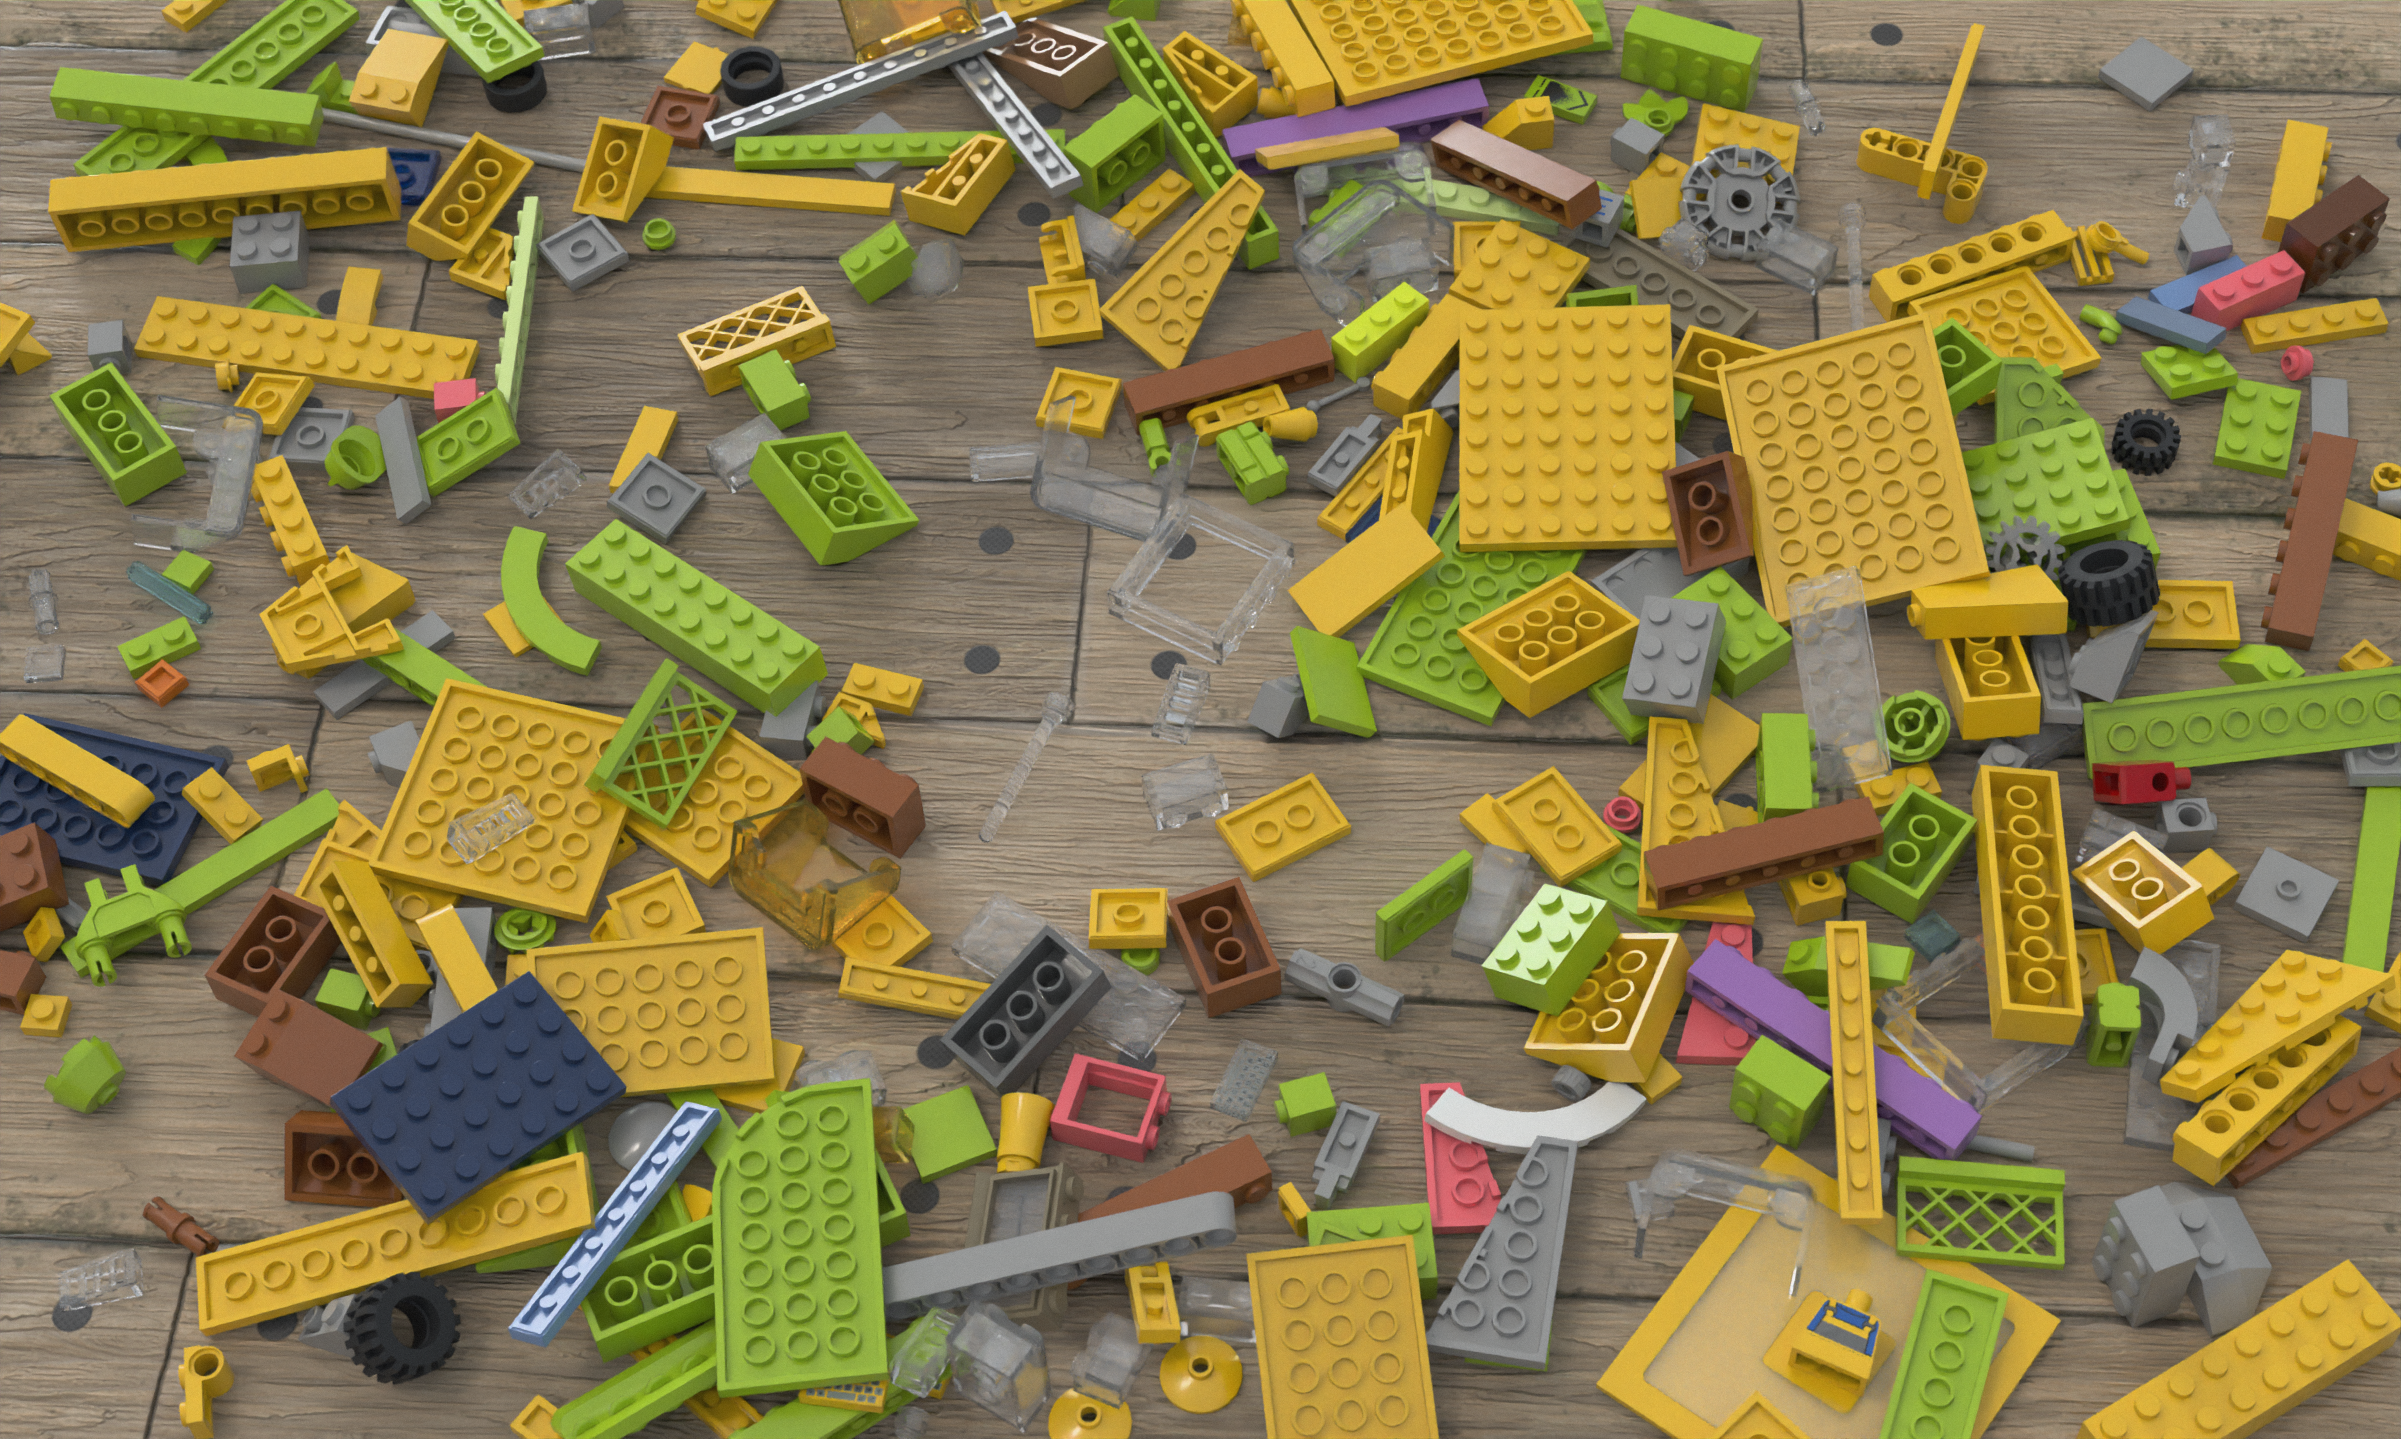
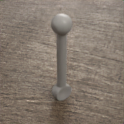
(1362, 385)

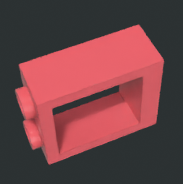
(1118, 1078)

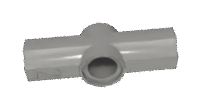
(1325, 977)

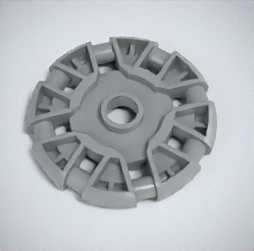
(1734, 181)

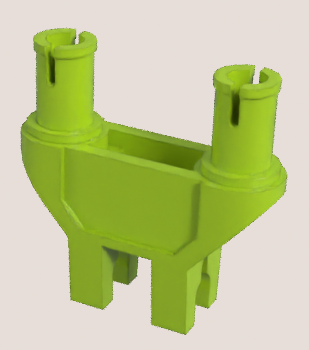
(125, 921)

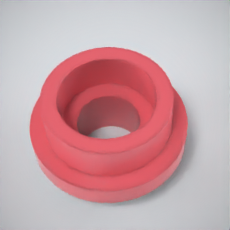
(2297, 363)
(1626, 807)

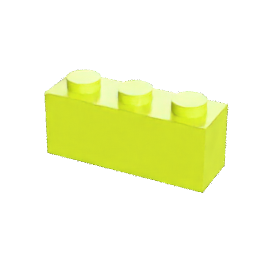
(1378, 331)

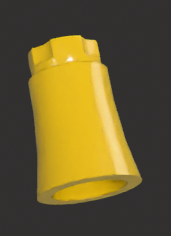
(1022, 1131)

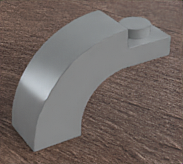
(2171, 1005)

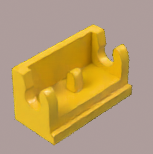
(1062, 252)

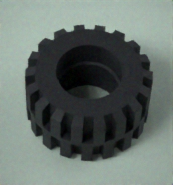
(2109, 583)
(431, 1322)

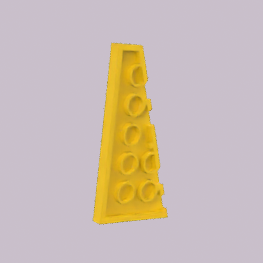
(1175, 288)
(1676, 811)
(2280, 1010)

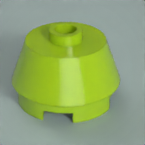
(1915, 726)
(87, 1077)

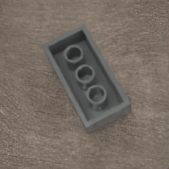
(1026, 1013)

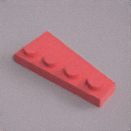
(1707, 1034)
(1457, 1175)

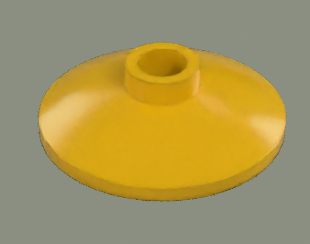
(1201, 1391)
(1067, 1423)

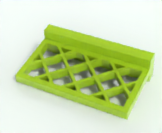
(630, 735)
(1988, 1183)

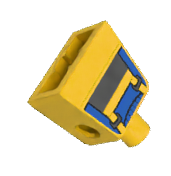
(1839, 1342)

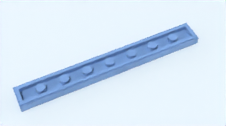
(614, 1224)

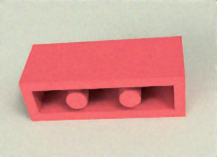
(2249, 291)

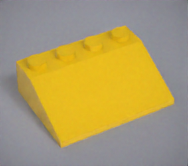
(1551, 642)
(1619, 1011)

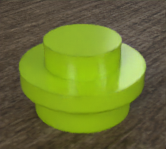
(658, 234)

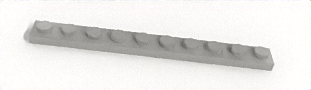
(859, 81)

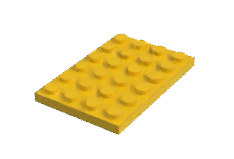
(668, 1007)
(1342, 1341)

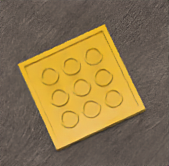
(2013, 319)
(732, 785)

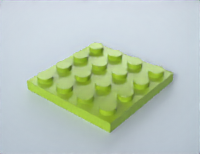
(2051, 476)

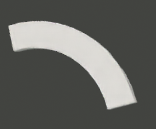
(1517, 1131)

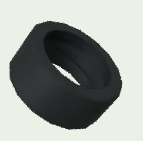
(751, 59)
(518, 99)

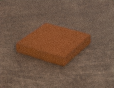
(681, 114)

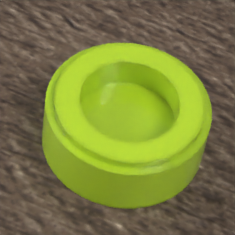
(1142, 959)

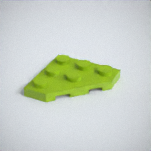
(2032, 401)

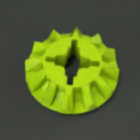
(521, 919)

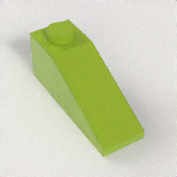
(1807, 966)

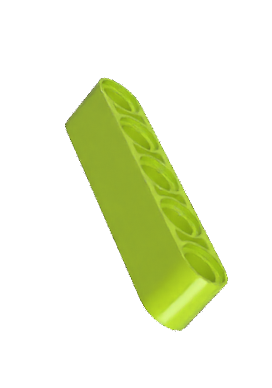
(418, 669)

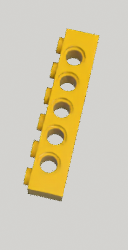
(2034, 242)
(2261, 1101)

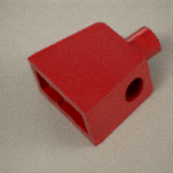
(2138, 781)

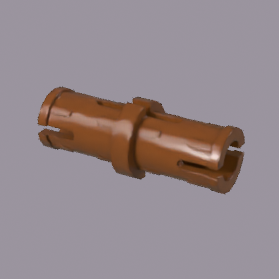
(180, 1227)

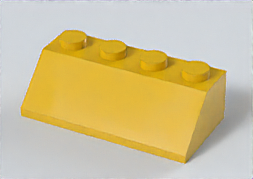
(467, 199)

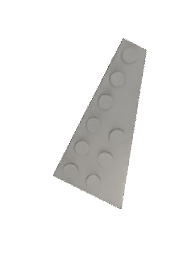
(1510, 1279)

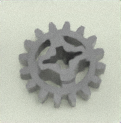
(2036, 546)

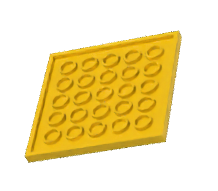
(498, 744)

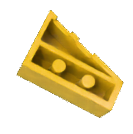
(1211, 81)
(962, 187)

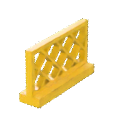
(792, 340)

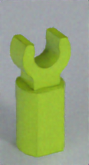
(1155, 443)

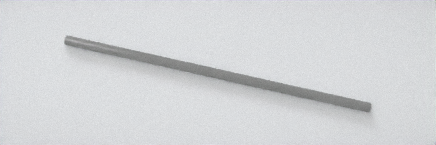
(444, 138)

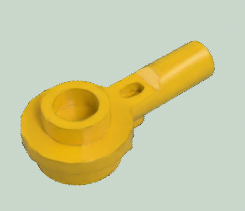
(2105, 238)

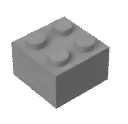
(269, 251)

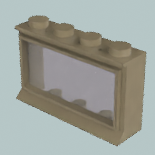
(1017, 1206)

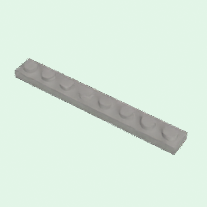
(1017, 125)

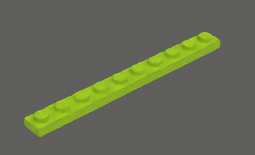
(845, 149)

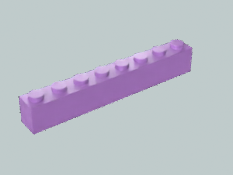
(1411, 115)
(1767, 1007)

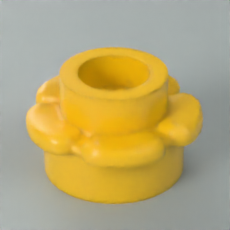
(227, 375)

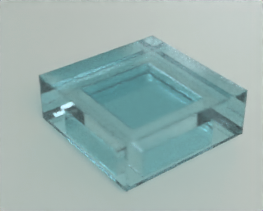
(1932, 935)

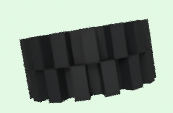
(2149, 427)

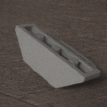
(2231, 1260)

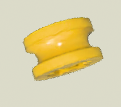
(2391, 472)

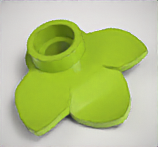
(1656, 112)

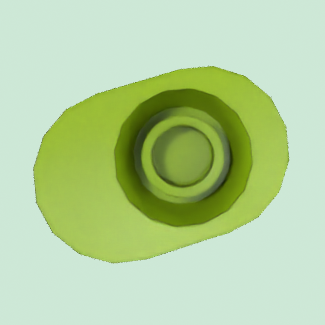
(355, 458)

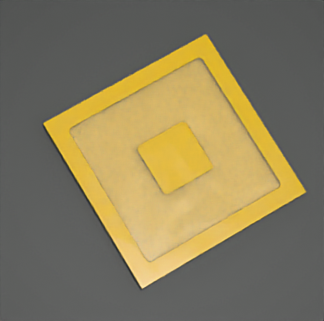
(1733, 1325)

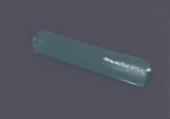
(169, 592)

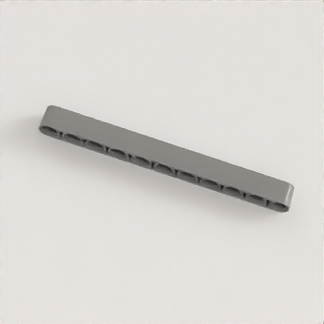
(1060, 1255)

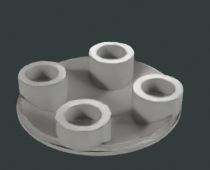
(637, 1130)

